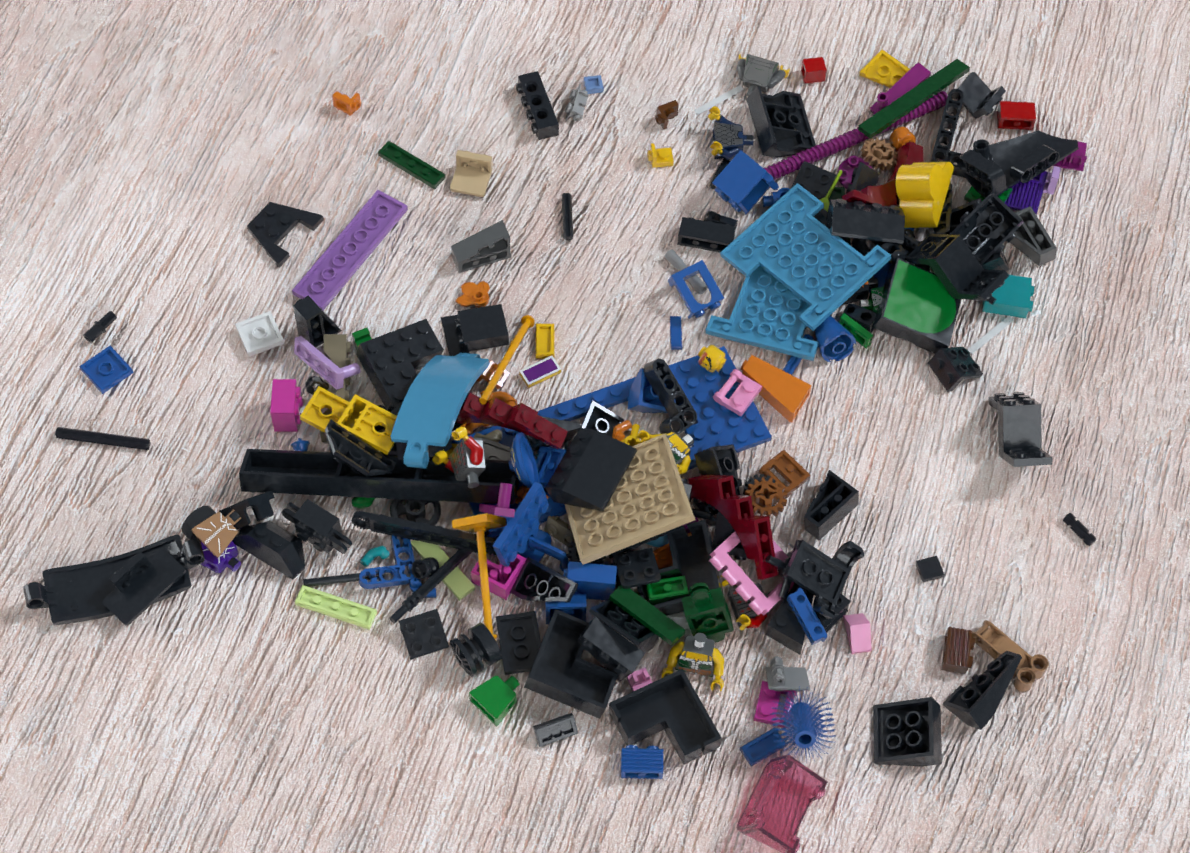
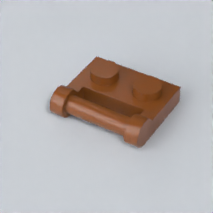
(788, 469)

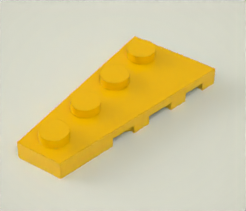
(884, 69)

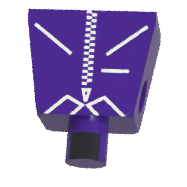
(226, 559)

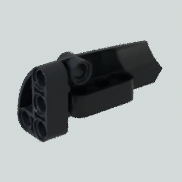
(1012, 161)

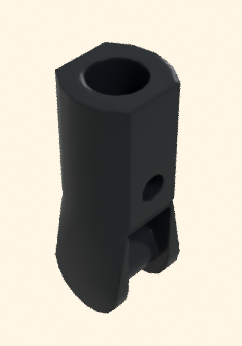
(717, 218)

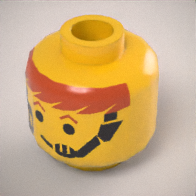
(711, 358)

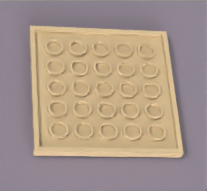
(642, 506)

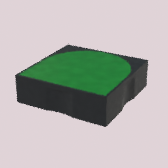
(916, 307)

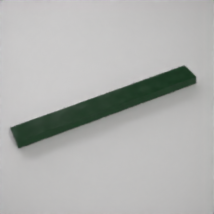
(913, 98)

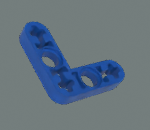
(396, 570)

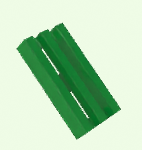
(860, 334)

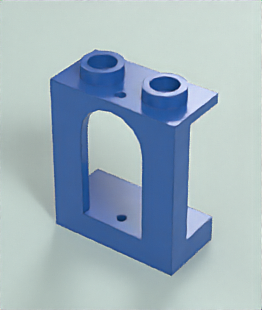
(695, 308)

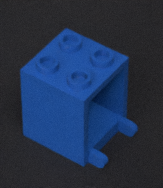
(743, 182)

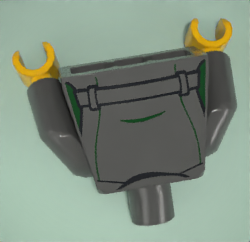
(760, 72)

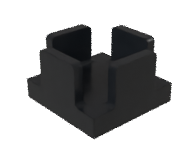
(259, 504)

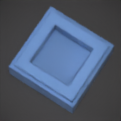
(593, 84)

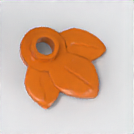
(474, 294)

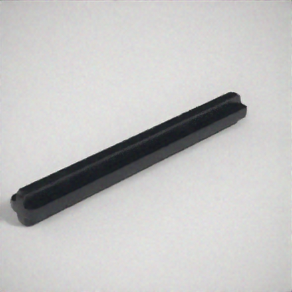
(102, 438)

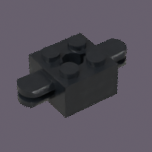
(317, 527)

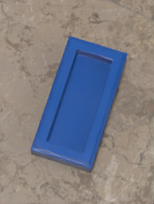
(761, 747)

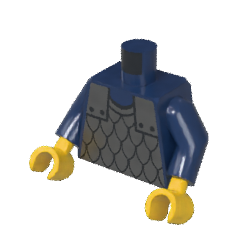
(727, 136)

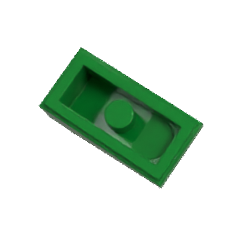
(666, 590)

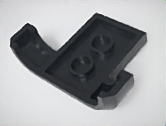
(823, 574)

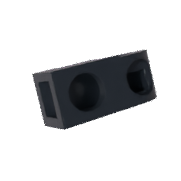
(861, 316)

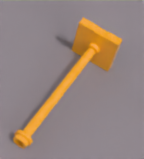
(479, 525)

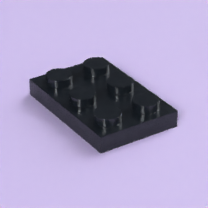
(518, 641)

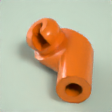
(618, 430)

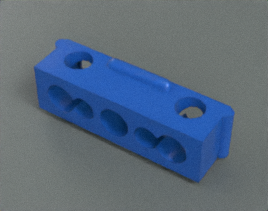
(807, 617)

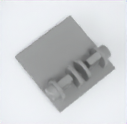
(785, 678)

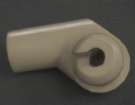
(495, 435)

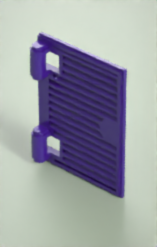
(1027, 194)

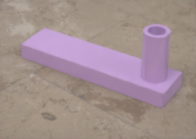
(322, 365)

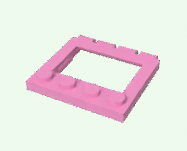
(735, 575)

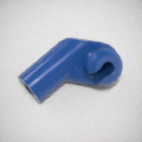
(416, 583)

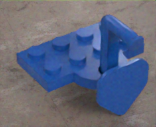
(523, 533)

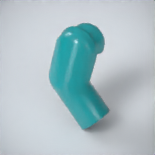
(380, 551)

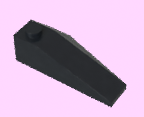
(542, 583)

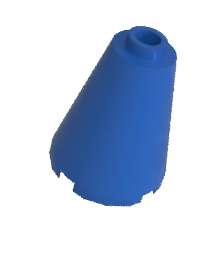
(834, 340)

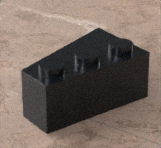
(785, 626)

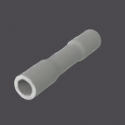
(678, 263)

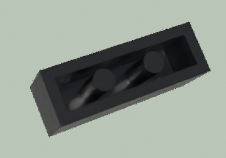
(705, 234)

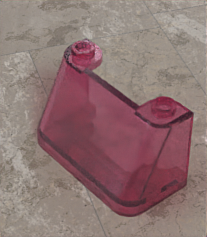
(780, 803)

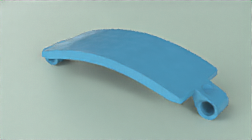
(434, 404)

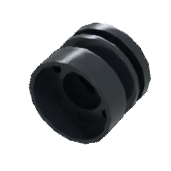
(479, 647)

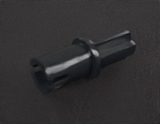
(99, 327)

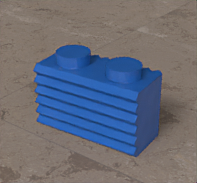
(642, 762)

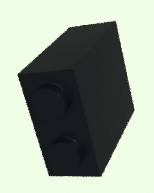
(482, 328)

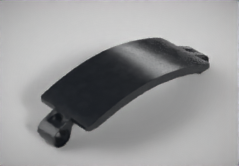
(78, 590)

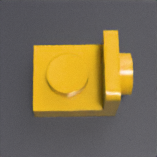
(660, 157)

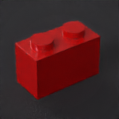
(1016, 115)

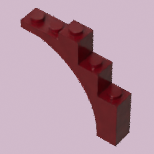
(517, 418)

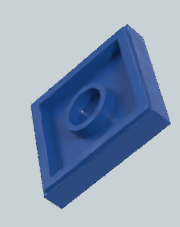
(106, 369)

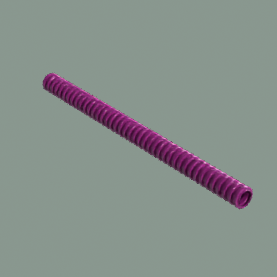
(848, 140)

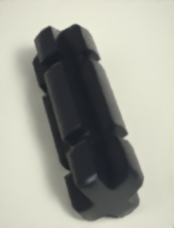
(1079, 529)

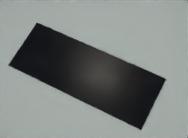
(451, 335)

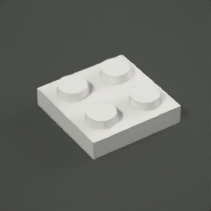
(259, 333)

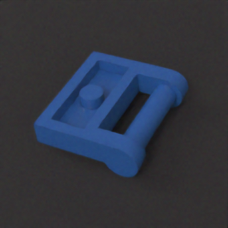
(547, 462)

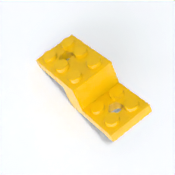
(355, 416)

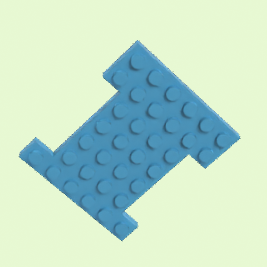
(804, 255)
(766, 318)

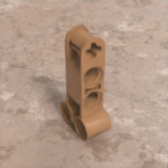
(996, 643)

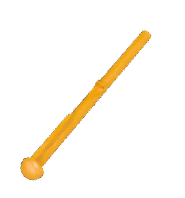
(526, 322)

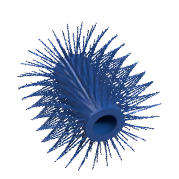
(803, 725)

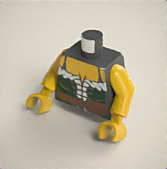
(679, 447)
(698, 657)

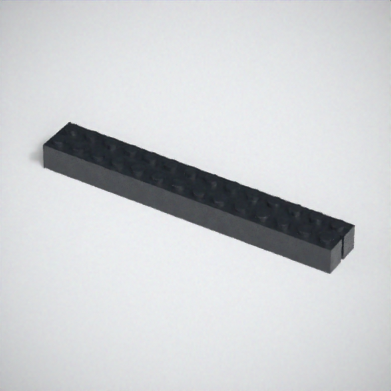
(322, 475)

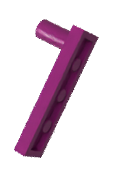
(911, 79)
(502, 507)

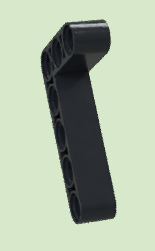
(946, 137)

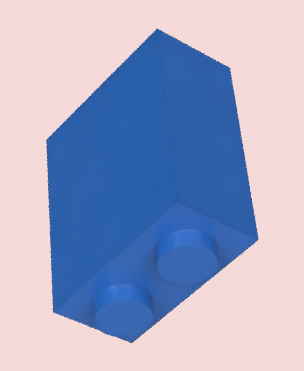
(593, 579)

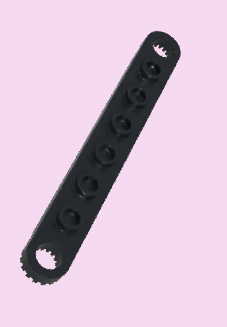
(421, 532)

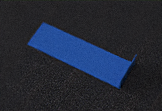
(676, 333)

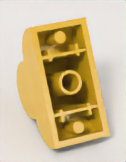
(923, 192)

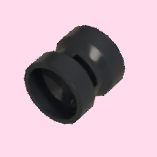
(424, 567)

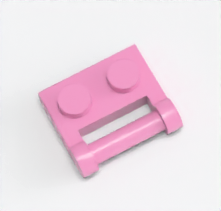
(742, 396)

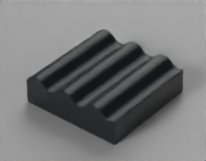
(929, 568)

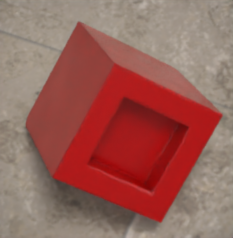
(813, 70)

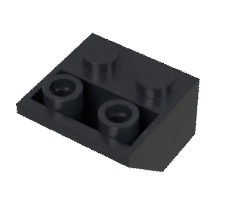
(863, 177)

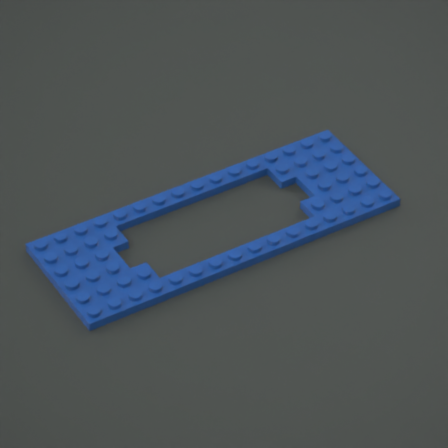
(714, 422)

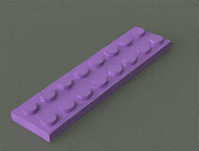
(350, 249)

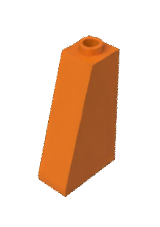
(779, 388)

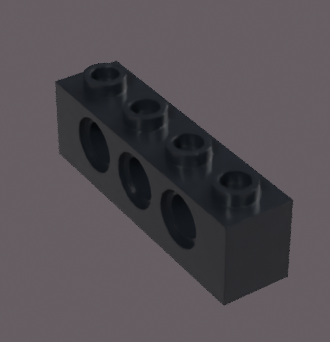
(538, 105)

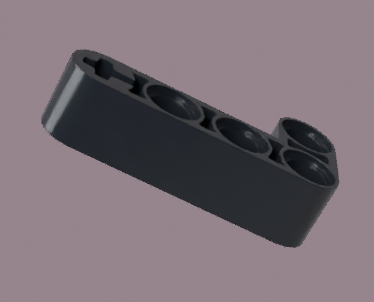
(657, 374)

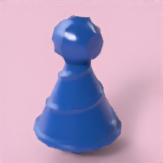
(300, 445)

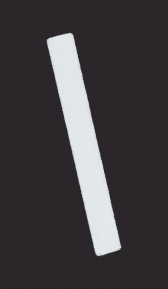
(718, 100)
(990, 335)

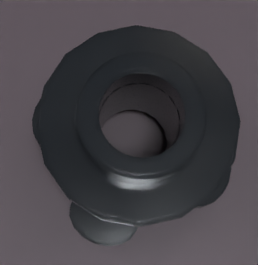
(311, 381)

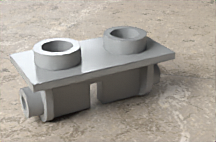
(577, 97)

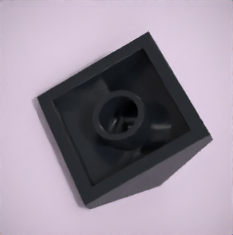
(601, 419)

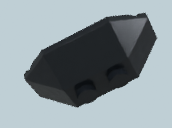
(356, 453)
(273, 547)

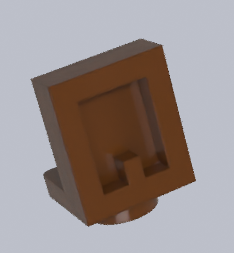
(666, 112)

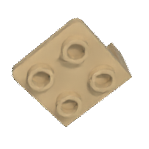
(472, 173)

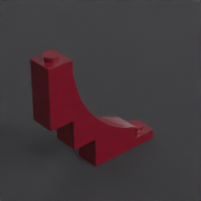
(886, 193)
(751, 529)

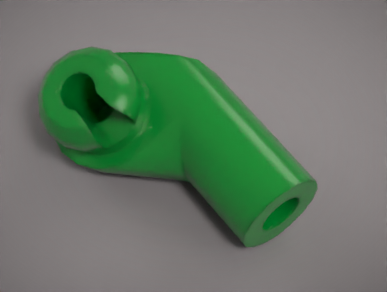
(362, 502)

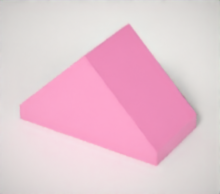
(858, 633)

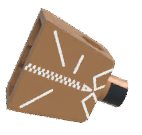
(217, 531)

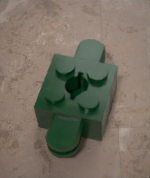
(707, 612)

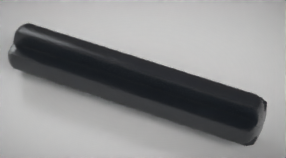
(567, 216)

